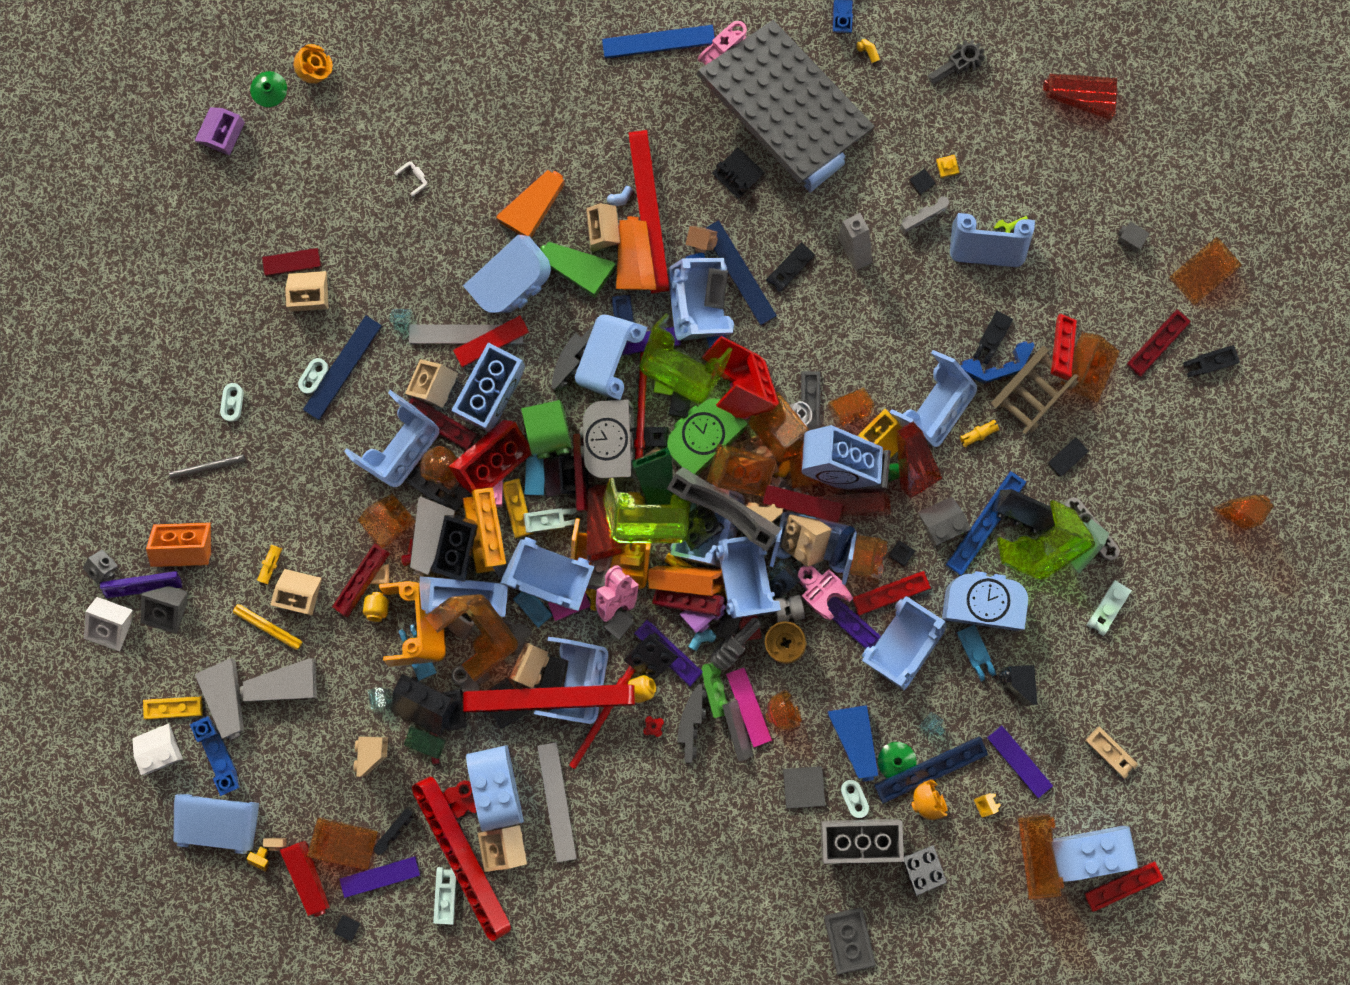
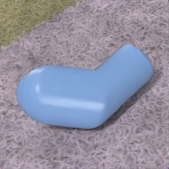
(620, 199)

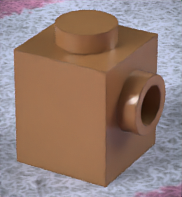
(701, 238)

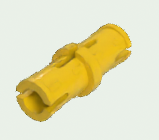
(979, 433)
(269, 564)

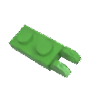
(714, 689)

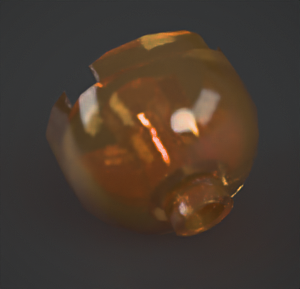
(435, 464)
(782, 711)

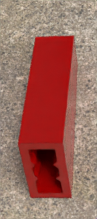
(305, 878)

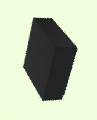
(922, 181)
(901, 553)
(347, 927)

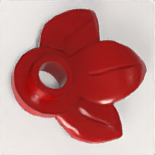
(459, 801)

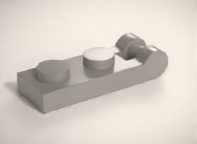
(924, 215)

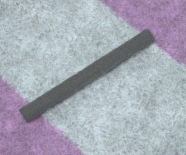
(207, 466)

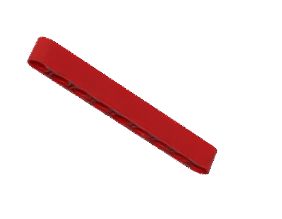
(648, 205)
(549, 698)
(461, 858)

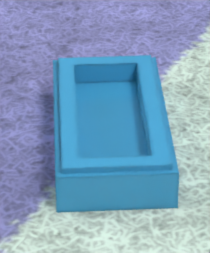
(534, 477)
(533, 608)

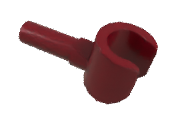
(406, 559)

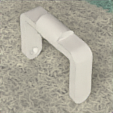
(419, 174)

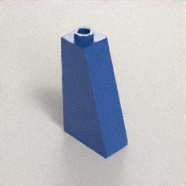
(855, 735)

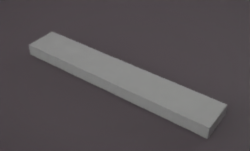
(449, 334)
(557, 802)

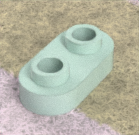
(313, 376)
(229, 402)
(854, 798)

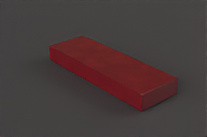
(291, 262)

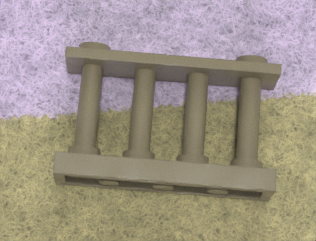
(1016, 386)

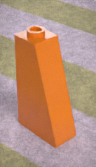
(532, 205)
(634, 256)
(686, 579)

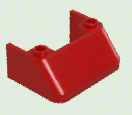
(751, 381)

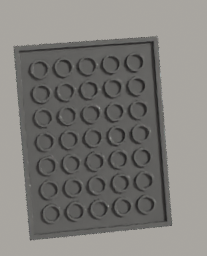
(785, 101)

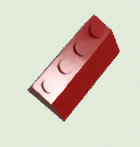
(491, 457)

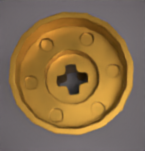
(775, 637)

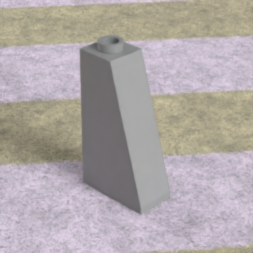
(856, 241)
(427, 535)
(289, 682)
(222, 695)

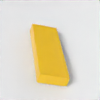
(516, 506)
(172, 707)

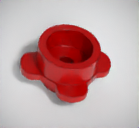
(657, 730)

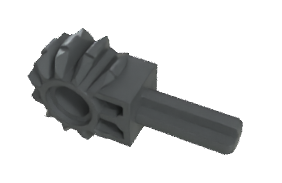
(959, 62)
(733, 646)

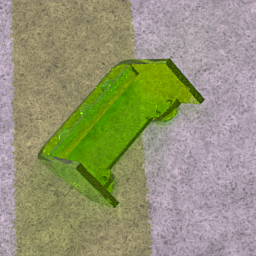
(676, 369)
(645, 523)
(1052, 549)

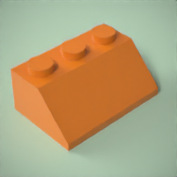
(179, 544)

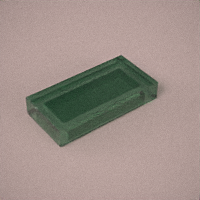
(424, 742)

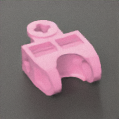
(723, 42)
(821, 589)
(618, 592)

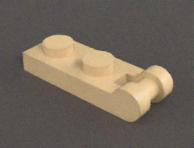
(1111, 752)

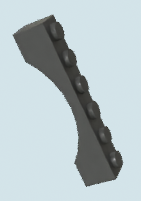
(754, 526)

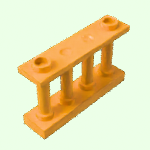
(488, 544)

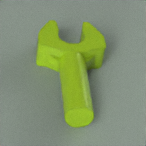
(1008, 227)

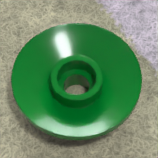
(272, 96)
(890, 753)

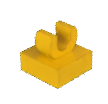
(947, 166)
(632, 557)
(986, 805)
(258, 860)

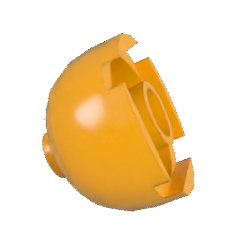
(312, 64)
(928, 801)

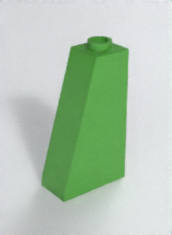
(579, 267)

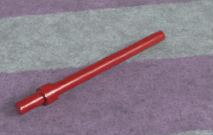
(639, 443)
(598, 723)

